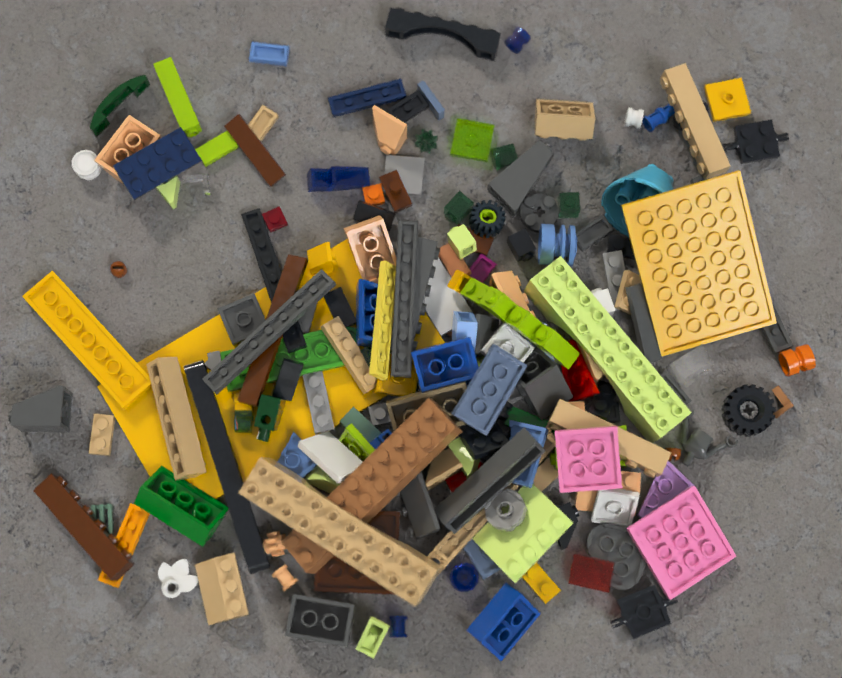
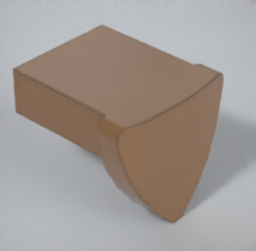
(787, 404)

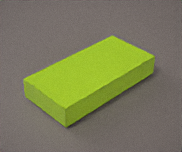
(216, 148)

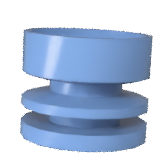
(556, 244)

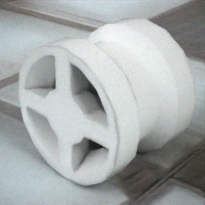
(634, 117)

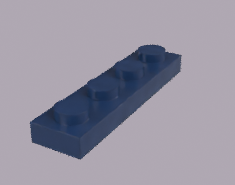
(366, 98)

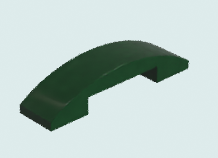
(114, 99)

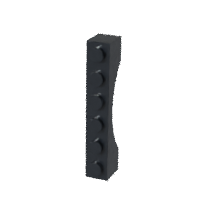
(406, 24)

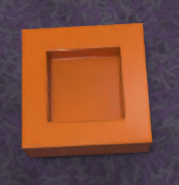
(374, 194)

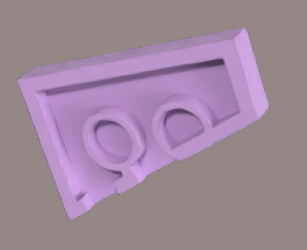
(663, 489)

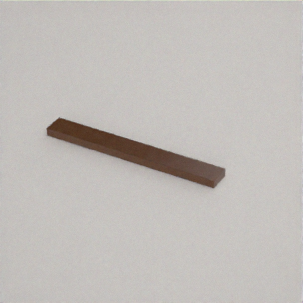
(261, 366)

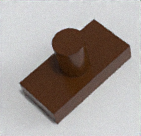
(395, 191)

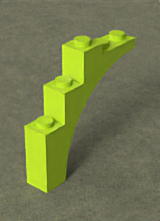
(521, 321)

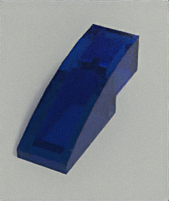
(337, 178)

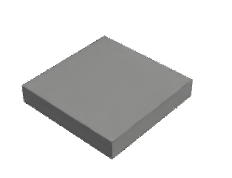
(410, 172)

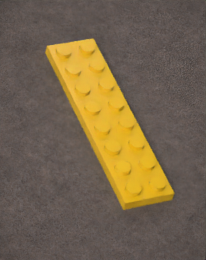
(88, 339)

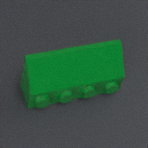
(181, 506)

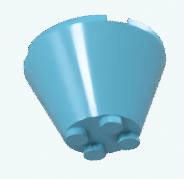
(632, 187)

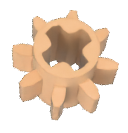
(273, 544)

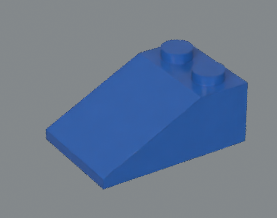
(445, 363)

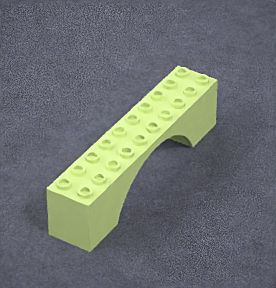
(641, 389)

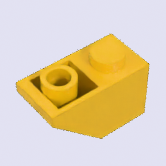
(322, 258)

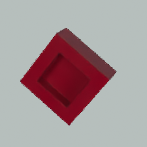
(275, 219)

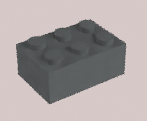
(320, 620)

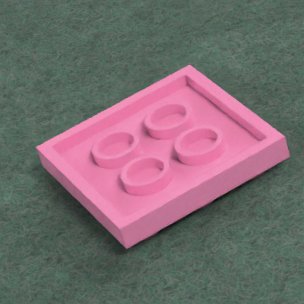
(588, 459)

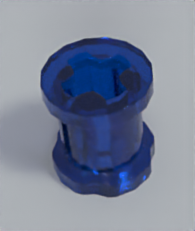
(398, 626)

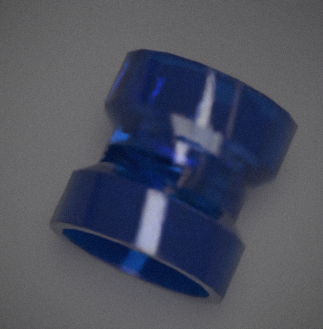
(517, 40)

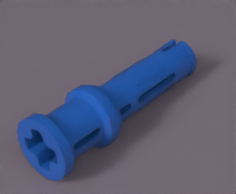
(659, 116)

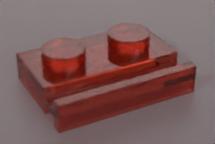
(591, 573)

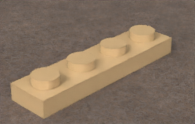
(349, 353)

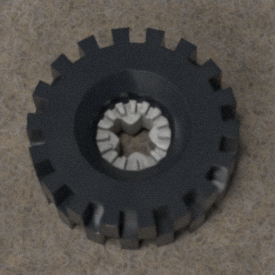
(752, 398)

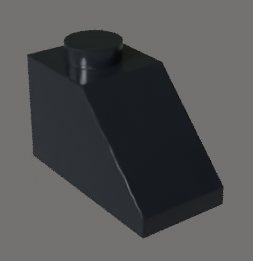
(572, 513)

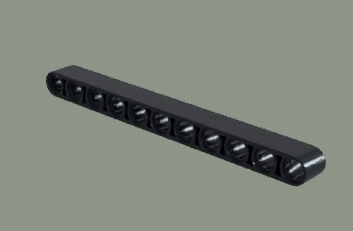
(227, 468)

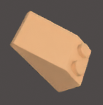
(370, 246)

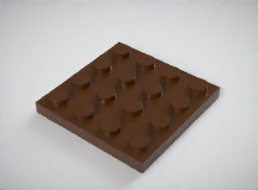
(344, 578)

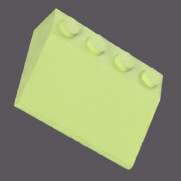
(520, 549)

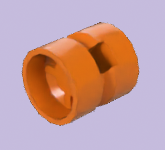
(794, 361)

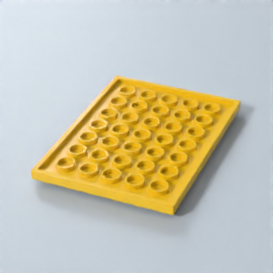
(699, 263)

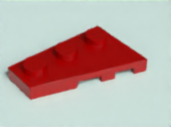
(579, 378)

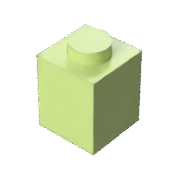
(461, 241)

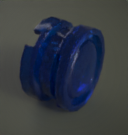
(464, 577)

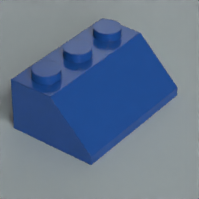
(365, 311)
(503, 621)

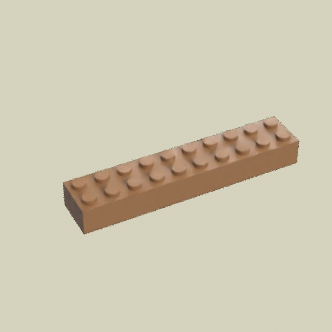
(382, 475)

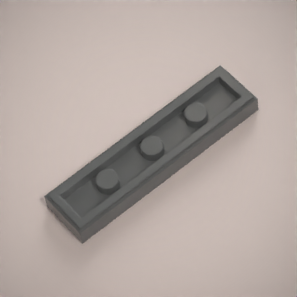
(642, 323)

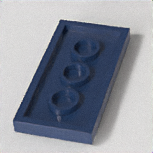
(157, 163)

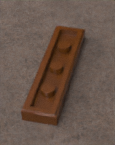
(255, 150)

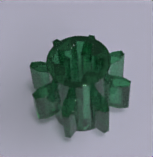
(425, 135)

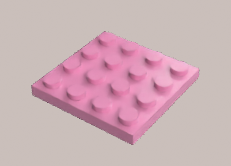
(681, 542)

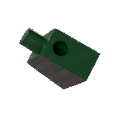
(270, 407)

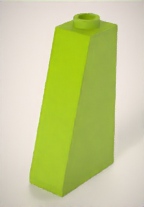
(177, 97)

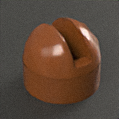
(118, 273)
(676, 453)

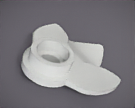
(177, 575)

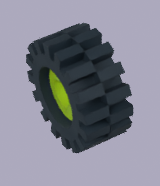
(488, 227)

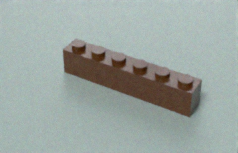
(84, 527)

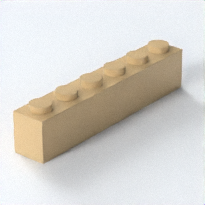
(694, 121)
(176, 418)
(632, 449)

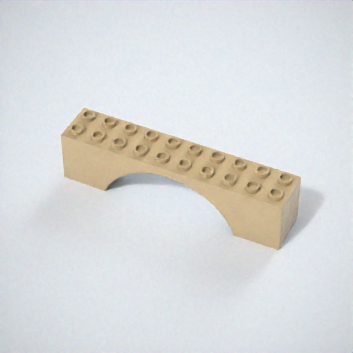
(338, 531)

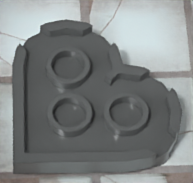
(614, 544)

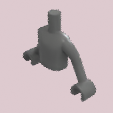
(699, 443)

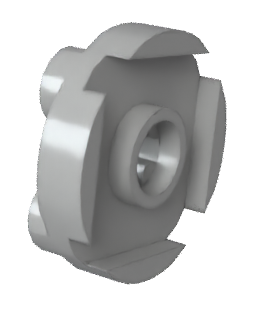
(508, 520)

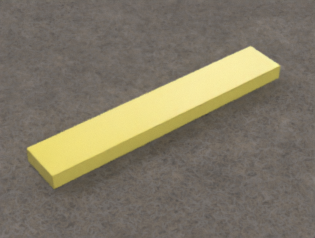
(383, 321)

